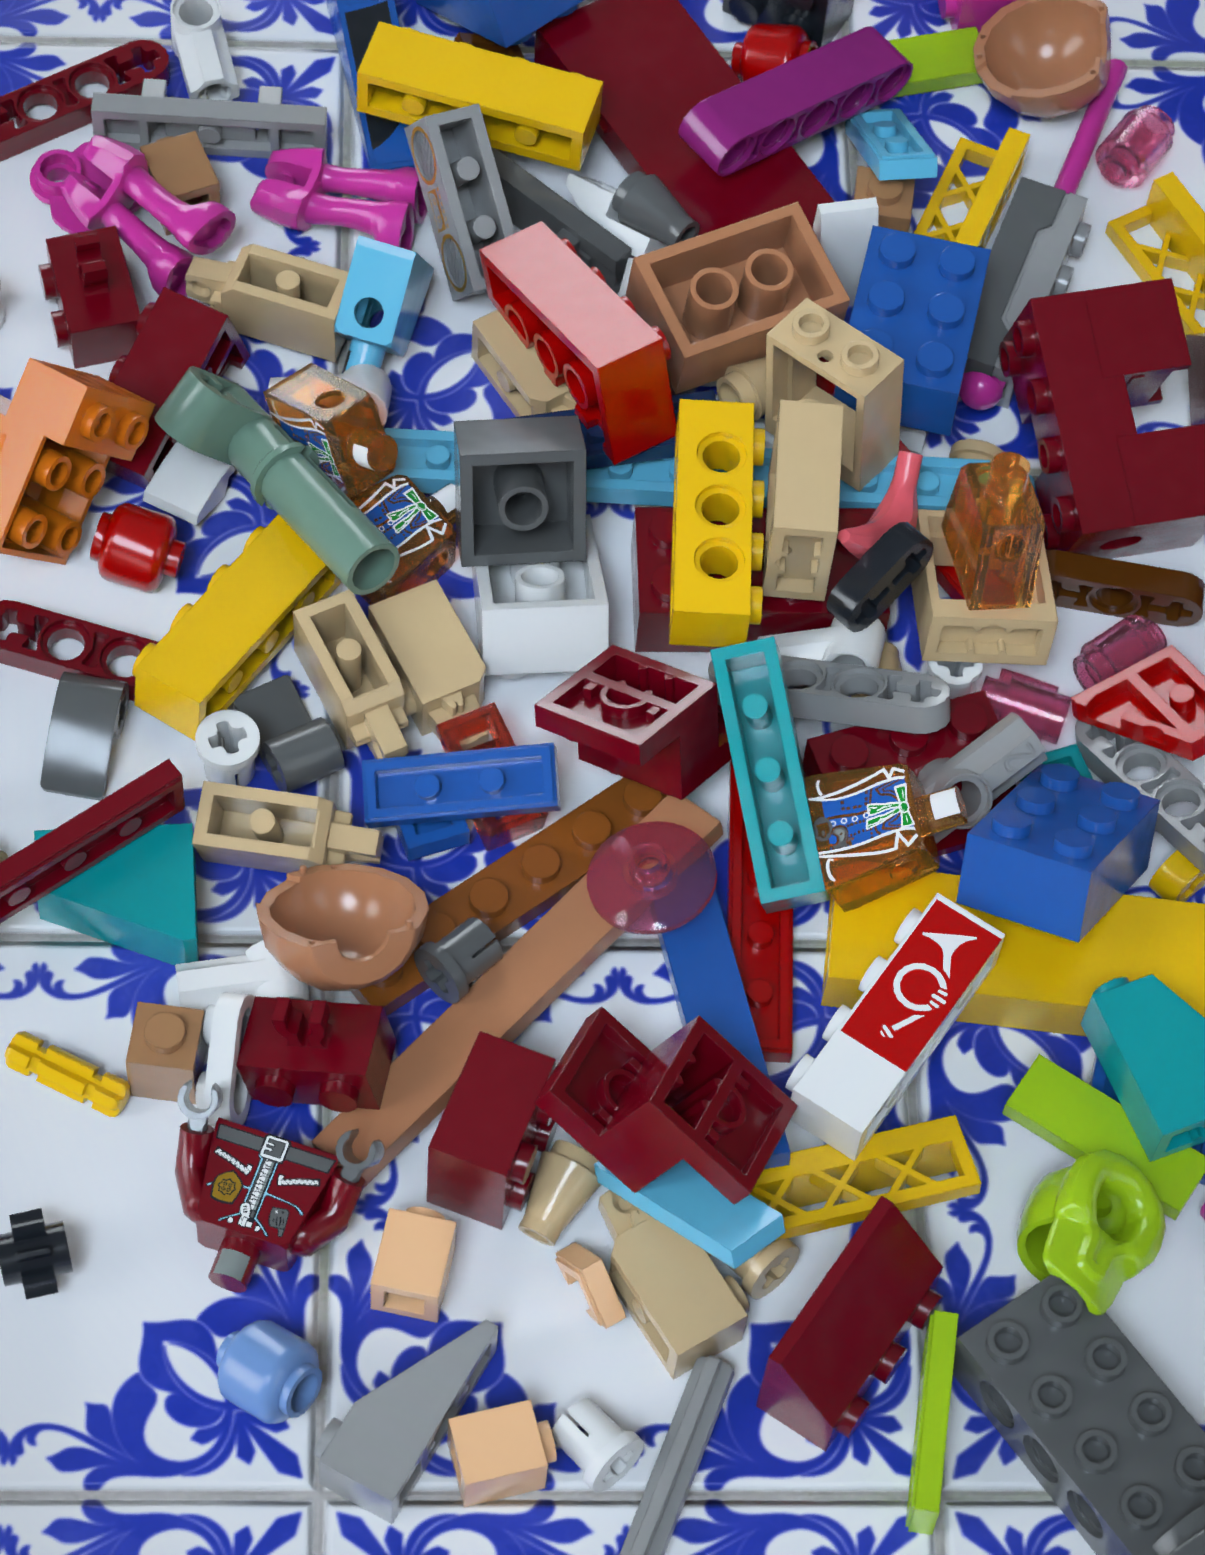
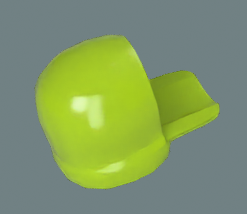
(1092, 1226)

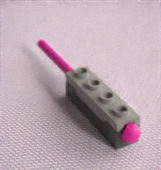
(1032, 253)

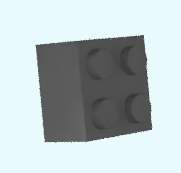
(520, 491)

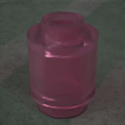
(1135, 146)
(1117, 649)
(1031, 699)

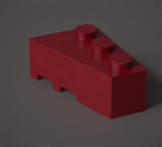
(170, 340)

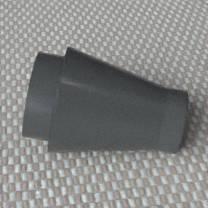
(652, 209)

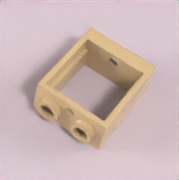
(854, 365)
(803, 499)
(979, 636)

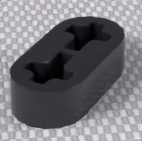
(880, 576)

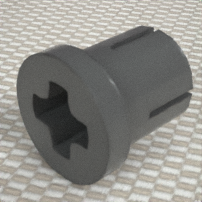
(458, 959)

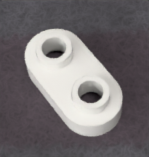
(224, 1033)

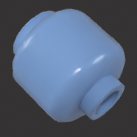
(268, 1372)

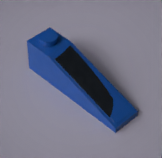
(353, 28)

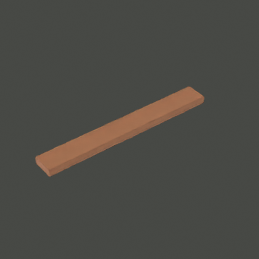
(499, 1004)

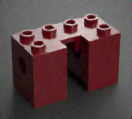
(1076, 376)

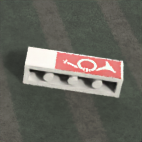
(893, 1025)

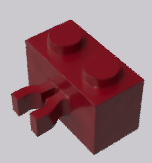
(93, 295)
(316, 1053)

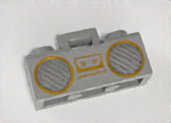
(460, 192)

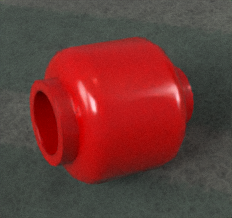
(768, 47)
(137, 547)

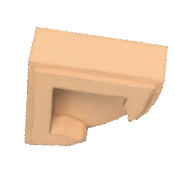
(589, 1270)

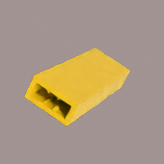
(1038, 976)

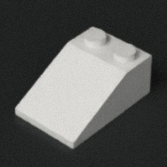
(542, 615)

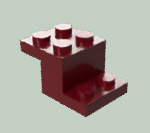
(640, 721)
(667, 1105)

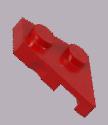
(1152, 703)

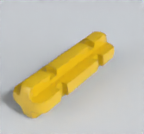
(67, 1074)

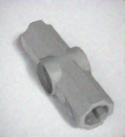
(986, 767)

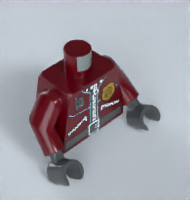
(262, 1193)

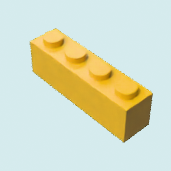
(522, 103)
(231, 629)

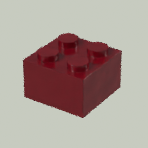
(491, 1132)

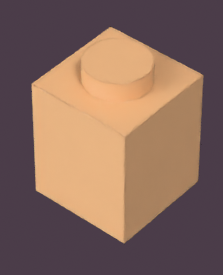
(413, 1263)
(500, 1452)

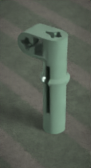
(230, 426)

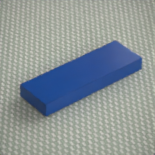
(461, 785)

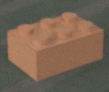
(730, 289)

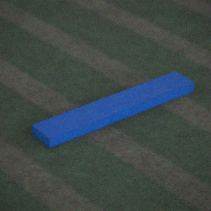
(710, 985)

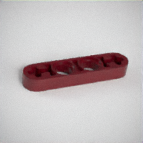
(72, 108)
(99, 643)

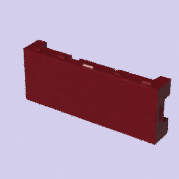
(652, 75)

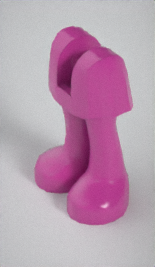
(298, 199)
(197, 227)

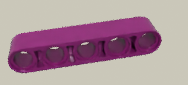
(795, 100)

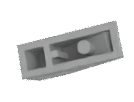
(398, 1427)

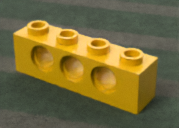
(703, 607)

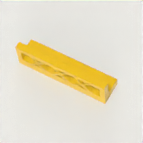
(984, 198)
(1181, 227)
(888, 1159)

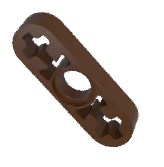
(1144, 590)

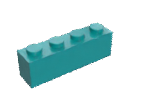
(769, 774)

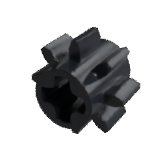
(34, 1253)

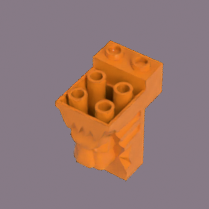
(57, 452)

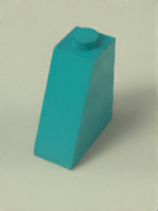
(136, 896)
(1153, 1059)

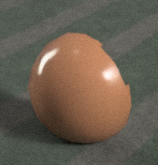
(1045, 55)
(343, 924)

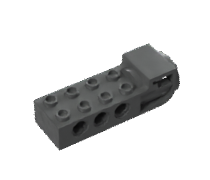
(1089, 1422)

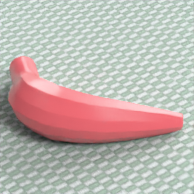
(897, 506)

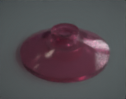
(655, 897)

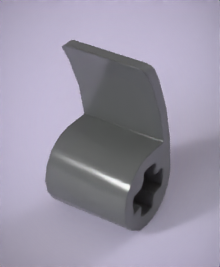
(81, 734)
(290, 742)

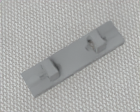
(221, 125)

